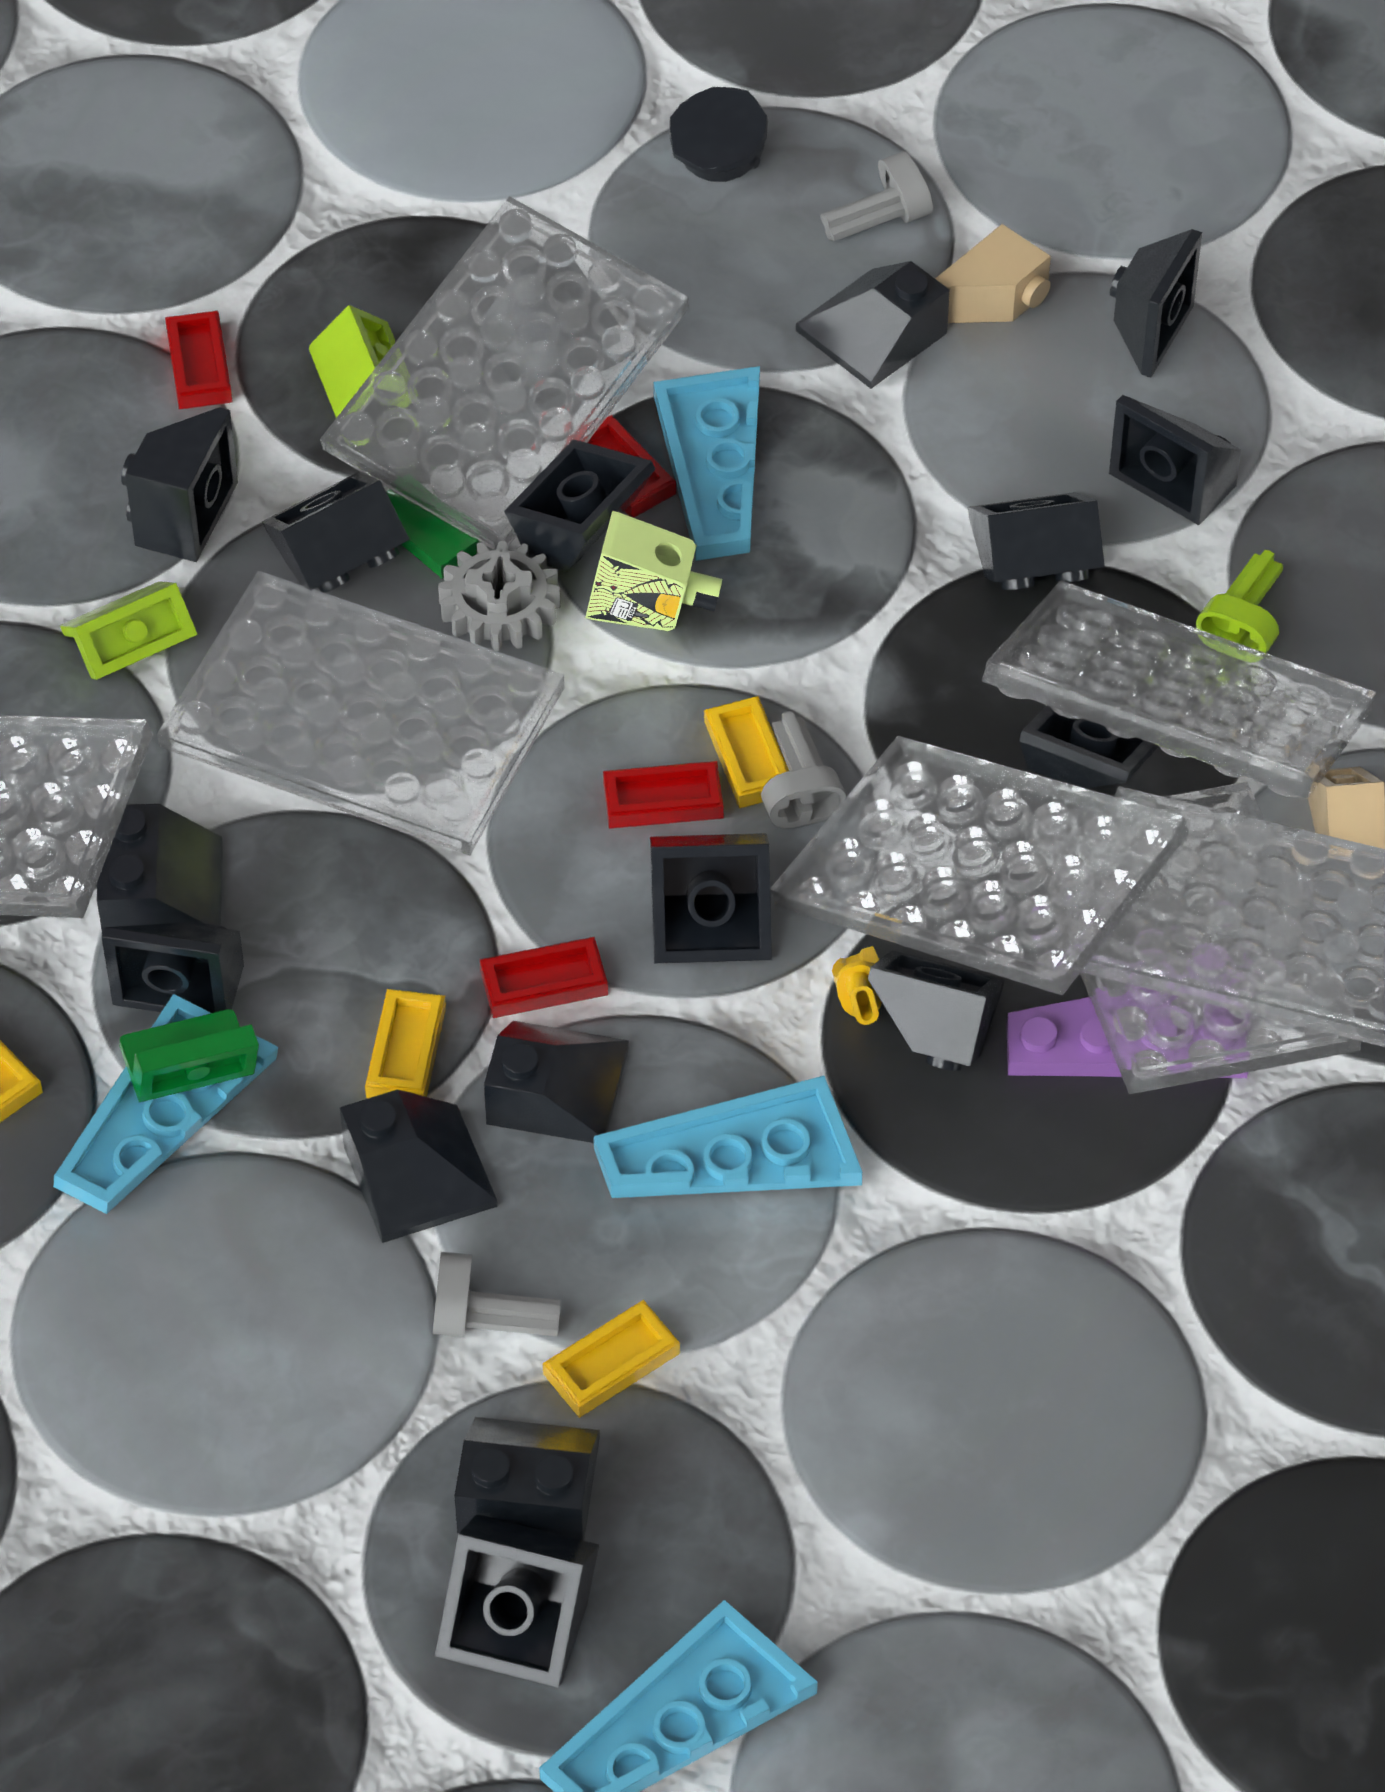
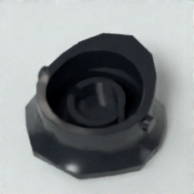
(719, 133)

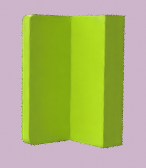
(349, 353)
(131, 628)

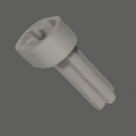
(903, 196)
(809, 789)
(461, 1309)

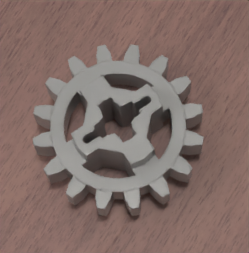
(526, 595)

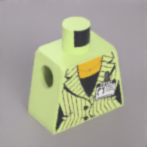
(647, 576)

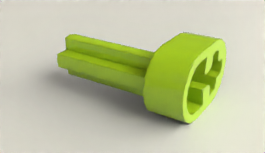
(1237, 611)

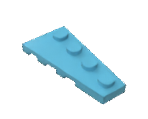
(712, 453)
(134, 1138)
(744, 1144)
(681, 1708)

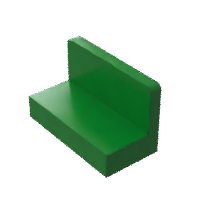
(189, 1054)

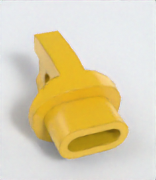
(854, 988)

